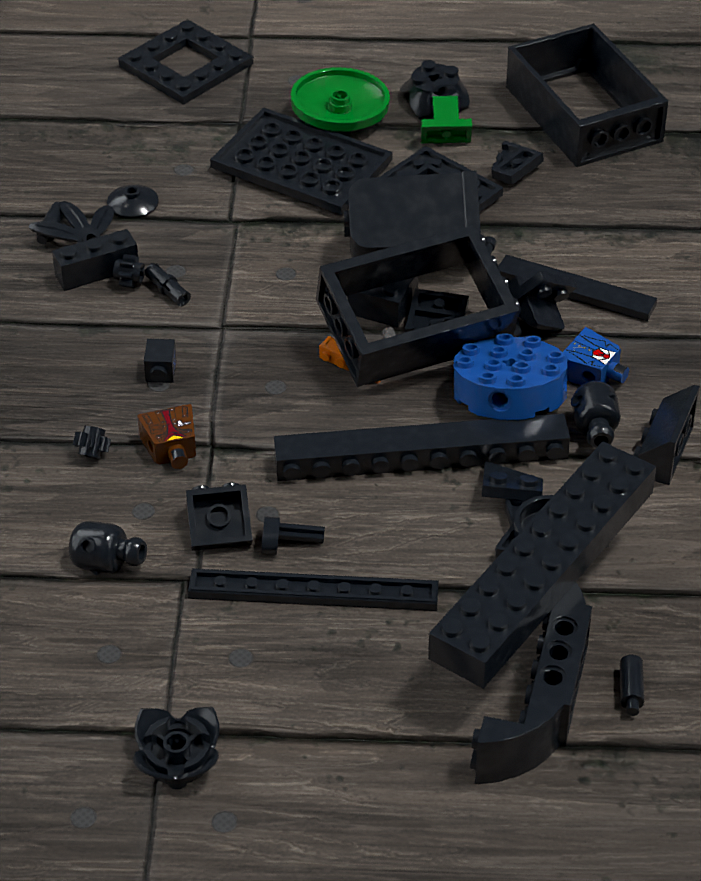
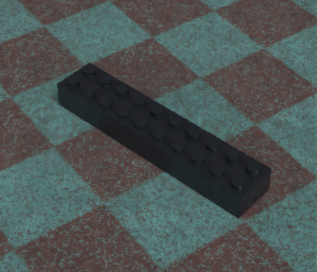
(540, 565)

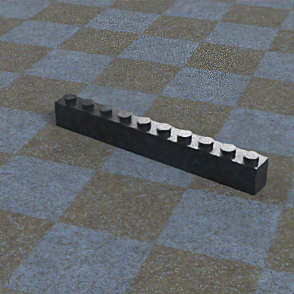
(420, 447)

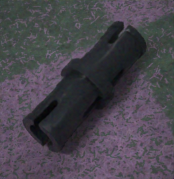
(167, 284)

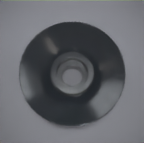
(133, 201)

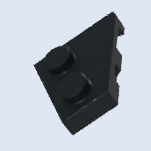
(515, 162)
(435, 307)
(509, 483)

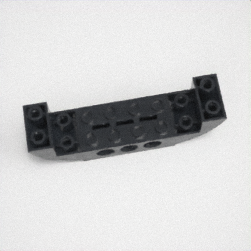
(512, 748)

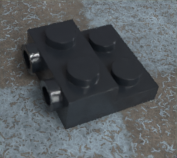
(219, 516)

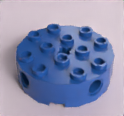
(510, 377)

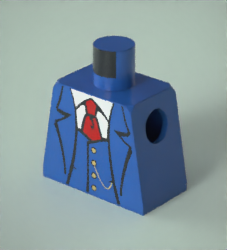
(594, 359)

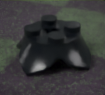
(428, 77)
(176, 748)

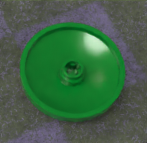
(340, 99)

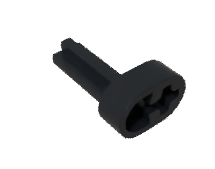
(275, 530)

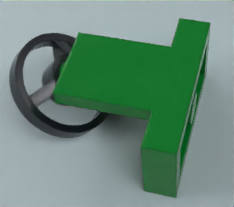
(446, 125)

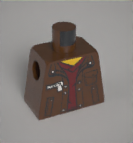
(169, 435)

